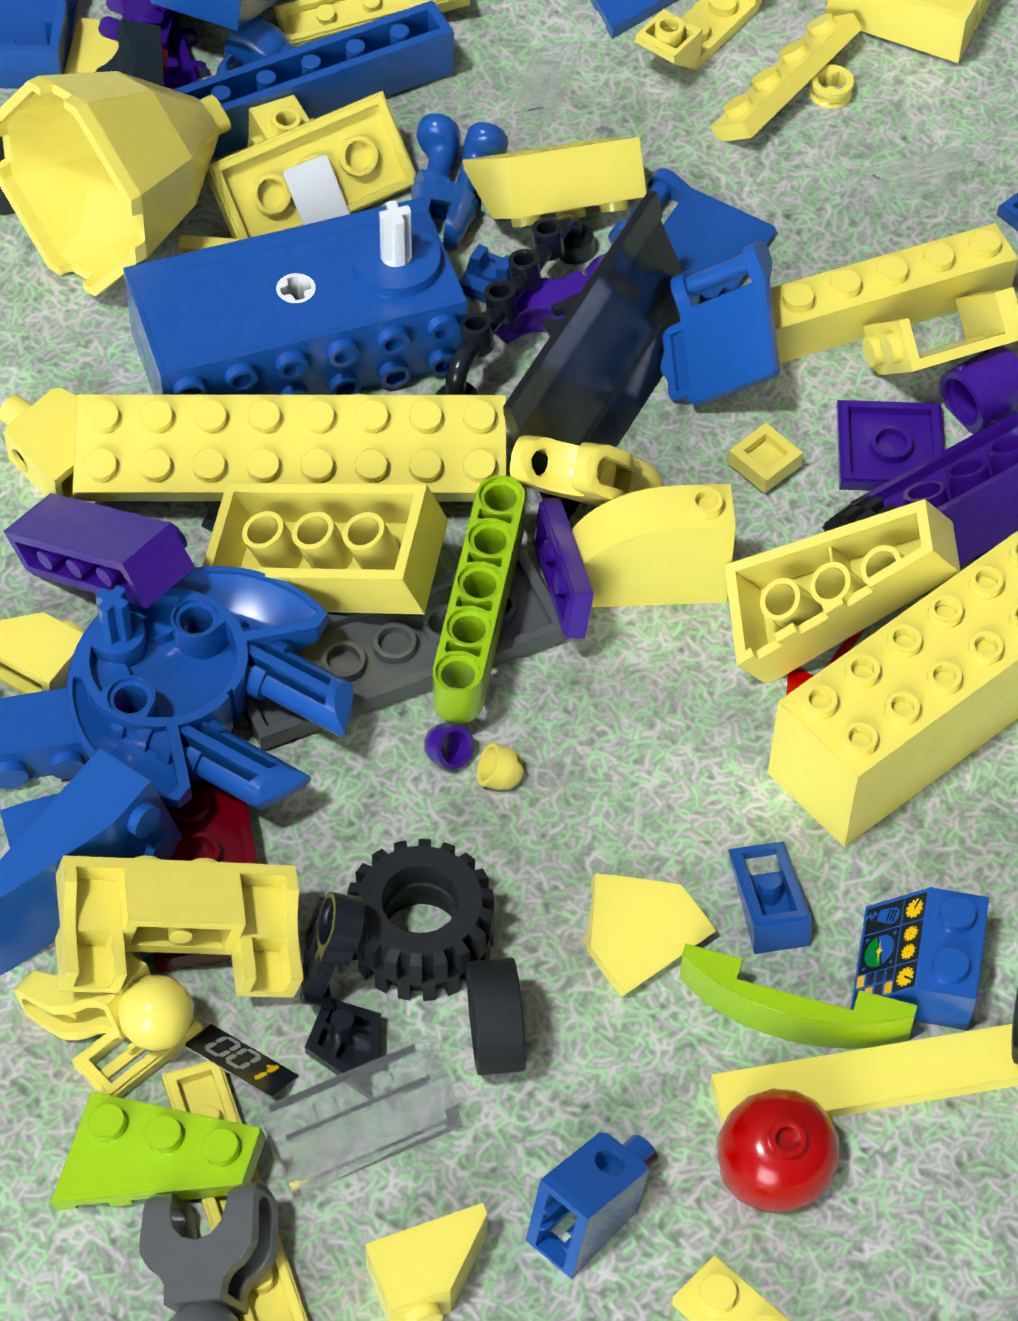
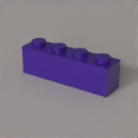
(100, 548)

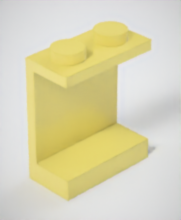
(987, 322)

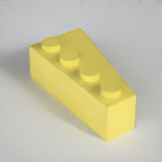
(833, 585)

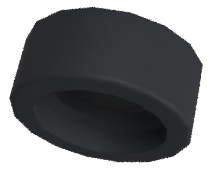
(496, 1016)

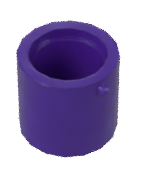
(982, 388)

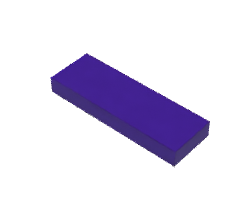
(562, 568)

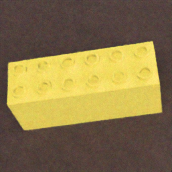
(904, 701)

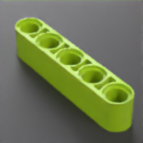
(487, 572)

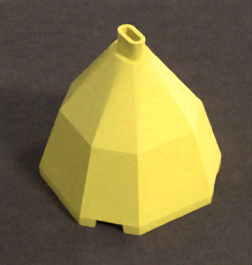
(104, 167)

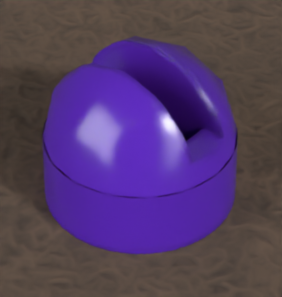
(452, 742)

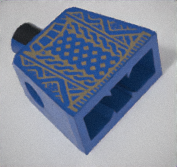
(598, 1185)

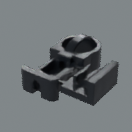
(330, 940)

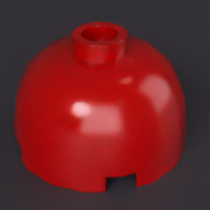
(778, 1151)

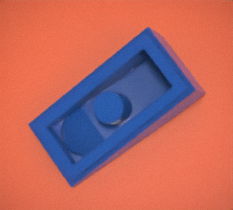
(772, 900)

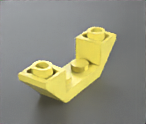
(698, 33)

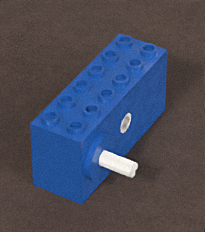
(301, 309)

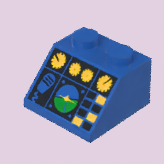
(925, 953)

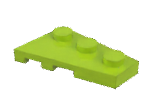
(143, 1149)

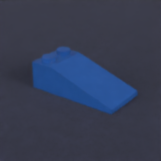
(97, 814)

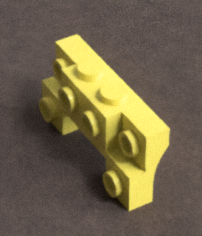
(177, 909)

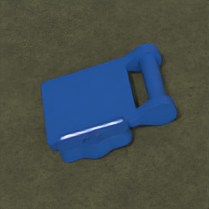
(703, 228)
(724, 340)

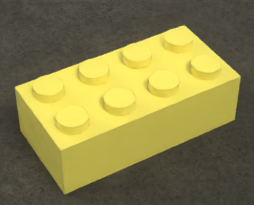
(335, 542)

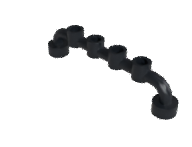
(552, 240)

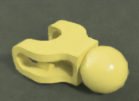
(583, 472)
(148, 1009)

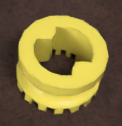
(832, 97)

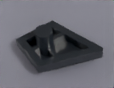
(345, 1037)

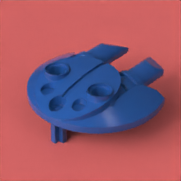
(199, 682)

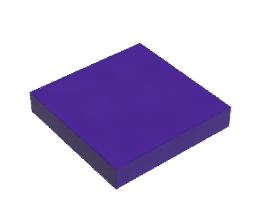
(884, 440)

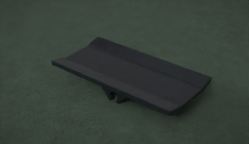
(605, 348)

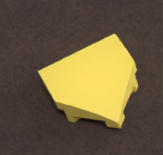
(640, 927)

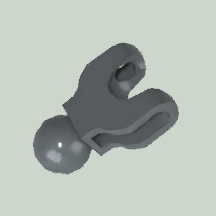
(212, 1273)

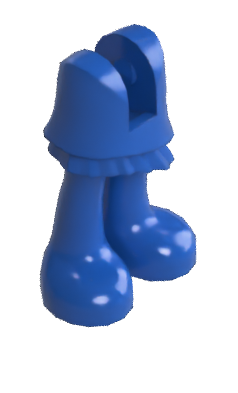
(446, 199)

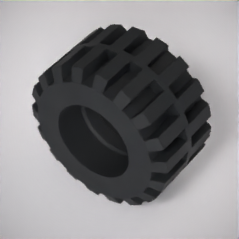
(430, 878)

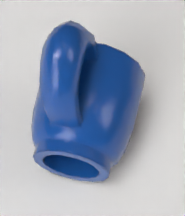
(253, 42)

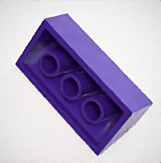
(970, 485)

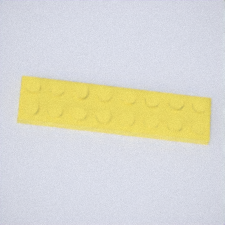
(201, 442)

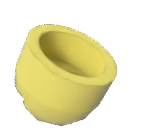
(505, 765)

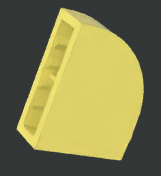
(659, 546)

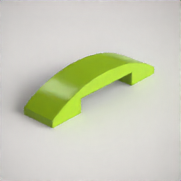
(790, 1016)

